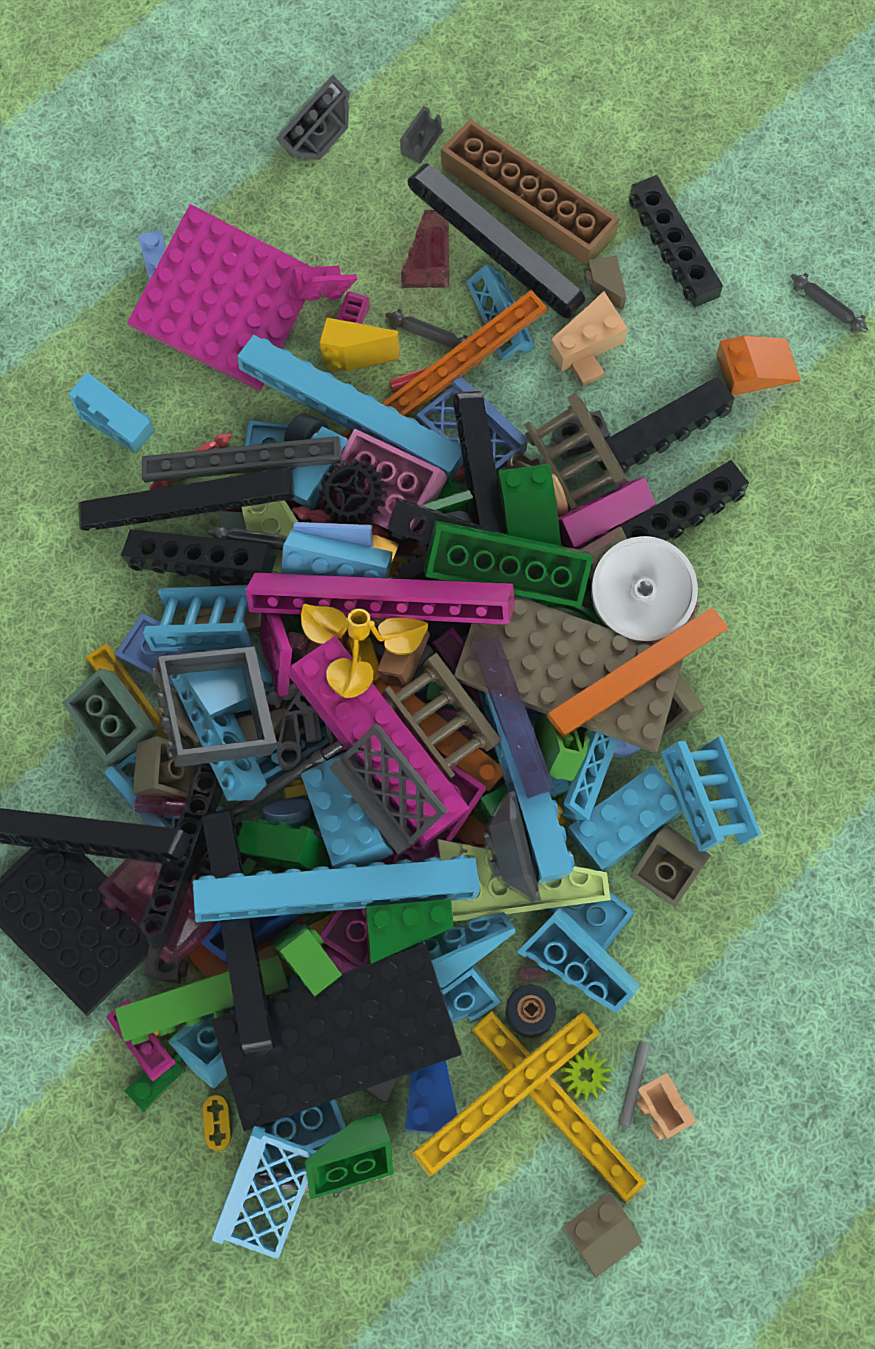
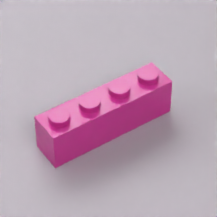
(604, 513)

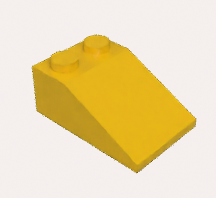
(356, 345)

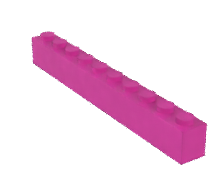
(383, 597)

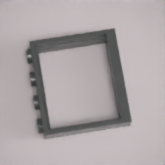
(209, 661)

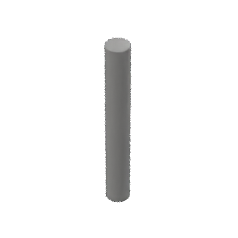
(634, 1084)

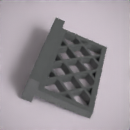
(375, 800)

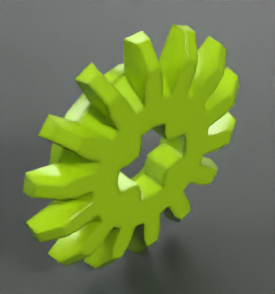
(586, 1087)

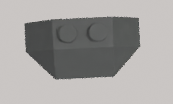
(317, 122)
(510, 849)

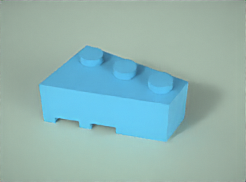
(110, 413)
(308, 479)

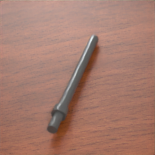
(318, 757)

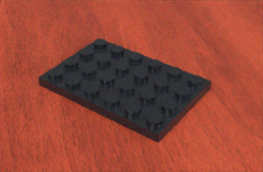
(65, 928)

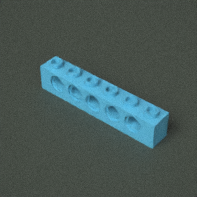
(239, 777)

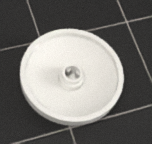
(644, 588)

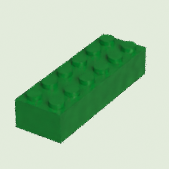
(532, 566)

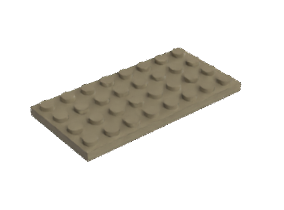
(563, 655)

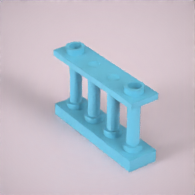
(200, 636)
(694, 800)

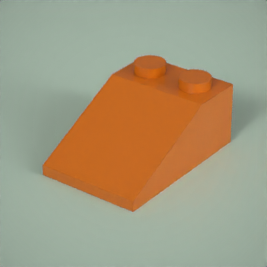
(756, 363)

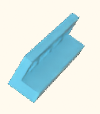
(502, 299)
(589, 778)

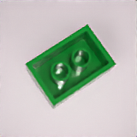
(282, 846)

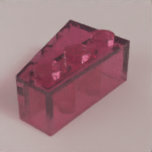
(429, 255)

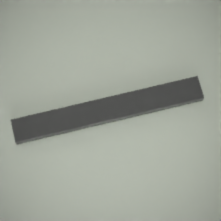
(241, 459)

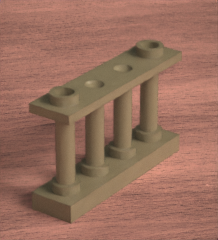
(588, 431)
(453, 694)

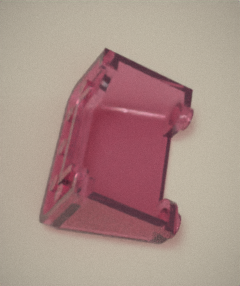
(130, 891)

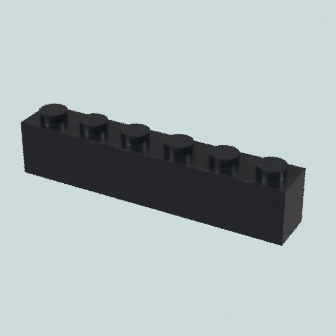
(670, 424)

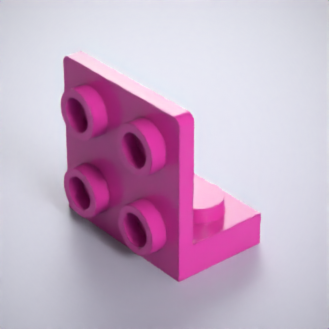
(320, 282)

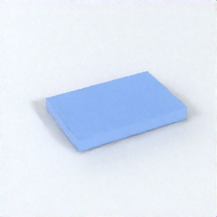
(346, 532)

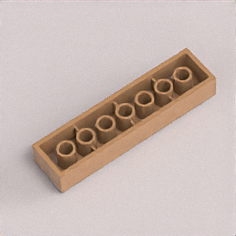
(529, 192)

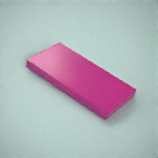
(276, 651)

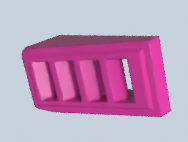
(355, 304)

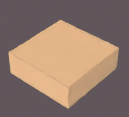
(587, 370)

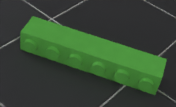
(190, 1003)

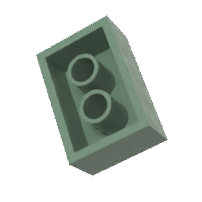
(109, 716)

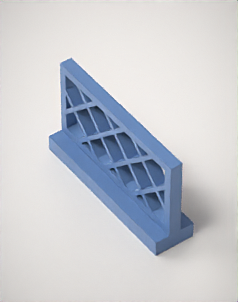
(497, 423)

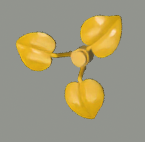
(350, 677)

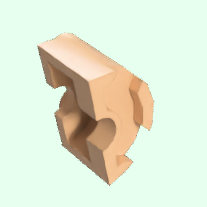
(664, 1107)

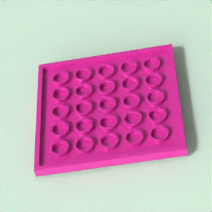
(217, 293)

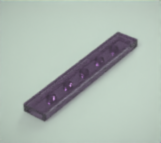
(513, 717)

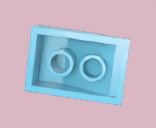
(223, 690)

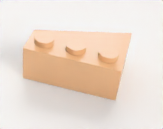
(589, 333)

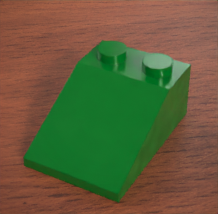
(529, 503)
(351, 1158)

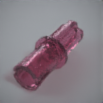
(158, 806)

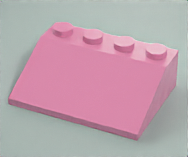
(403, 473)

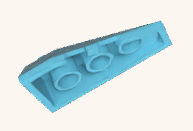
(466, 944)
(470, 995)
(201, 1051)

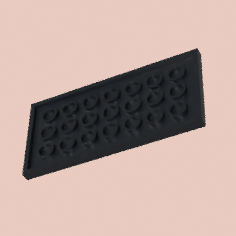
(344, 1040)

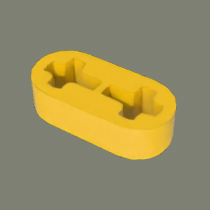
(224, 1122)

